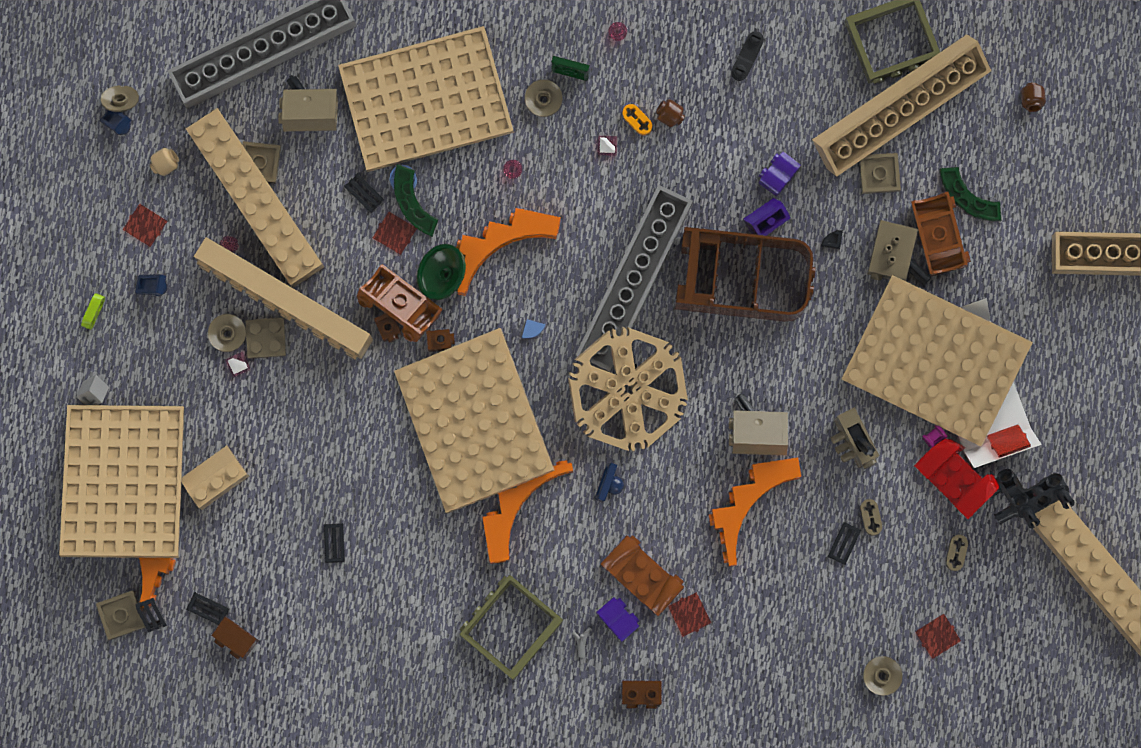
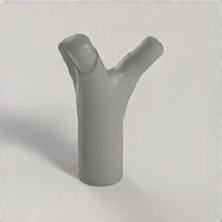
(581, 642)

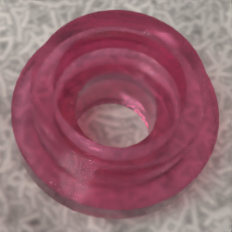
(617, 37)
(510, 163)
(229, 243)

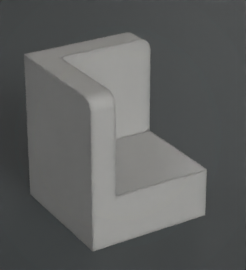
(92, 391)

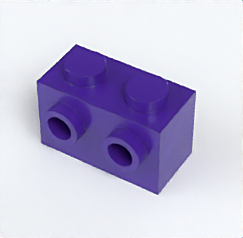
(767, 218)

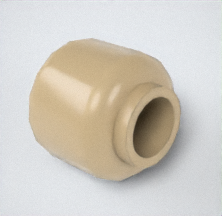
(164, 161)

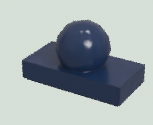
(117, 122)
(151, 285)
(609, 483)

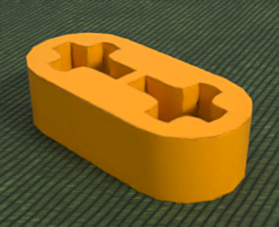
(640, 116)

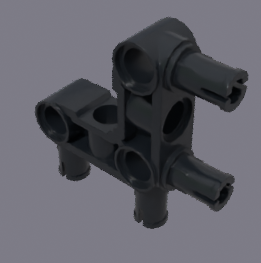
(1027, 502)

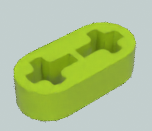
(93, 311)

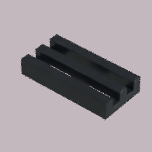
(351, 191)
(326, 540)
(837, 558)
(192, 601)
(154, 623)

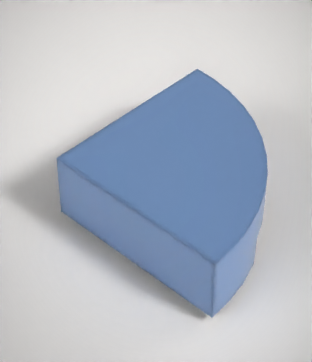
(532, 329)

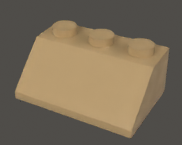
(214, 478)

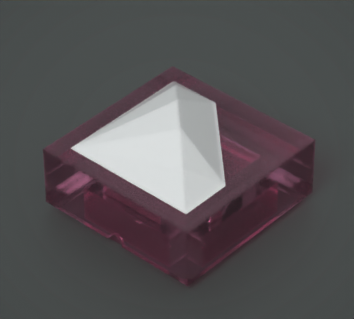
(607, 145)
(238, 364)

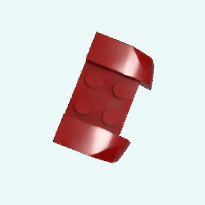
(956, 477)

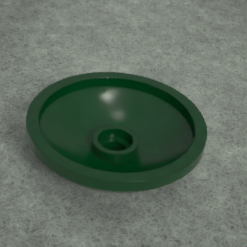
(441, 271)

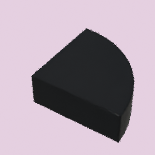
(833, 240)

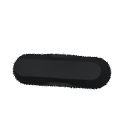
(747, 56)

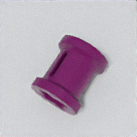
(934, 436)

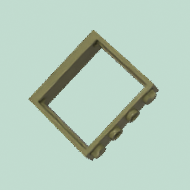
(879, 11)
(491, 598)

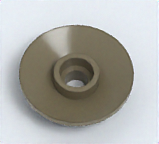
(546, 89)
(119, 98)
(225, 323)
(892, 671)

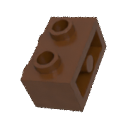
(235, 638)
(641, 693)

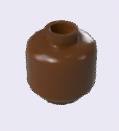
(1033, 97)
(670, 113)

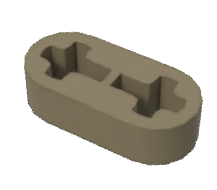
(875, 515)
(952, 551)

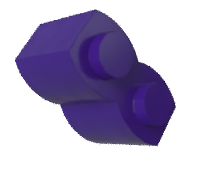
(779, 173)
(618, 619)

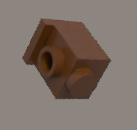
(391, 335)
(434, 345)

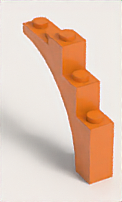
(524, 225)
(729, 519)
(499, 526)
(151, 578)

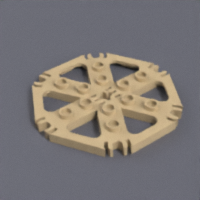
(627, 375)

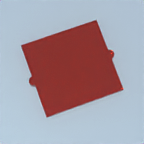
(145, 225)
(394, 233)
(1008, 441)
(689, 614)
(938, 636)

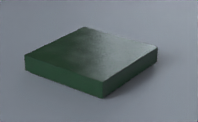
(570, 68)

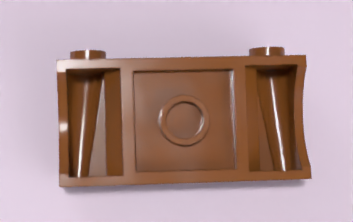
(940, 234)
(399, 302)
(642, 575)

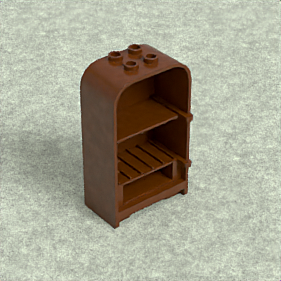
(709, 239)

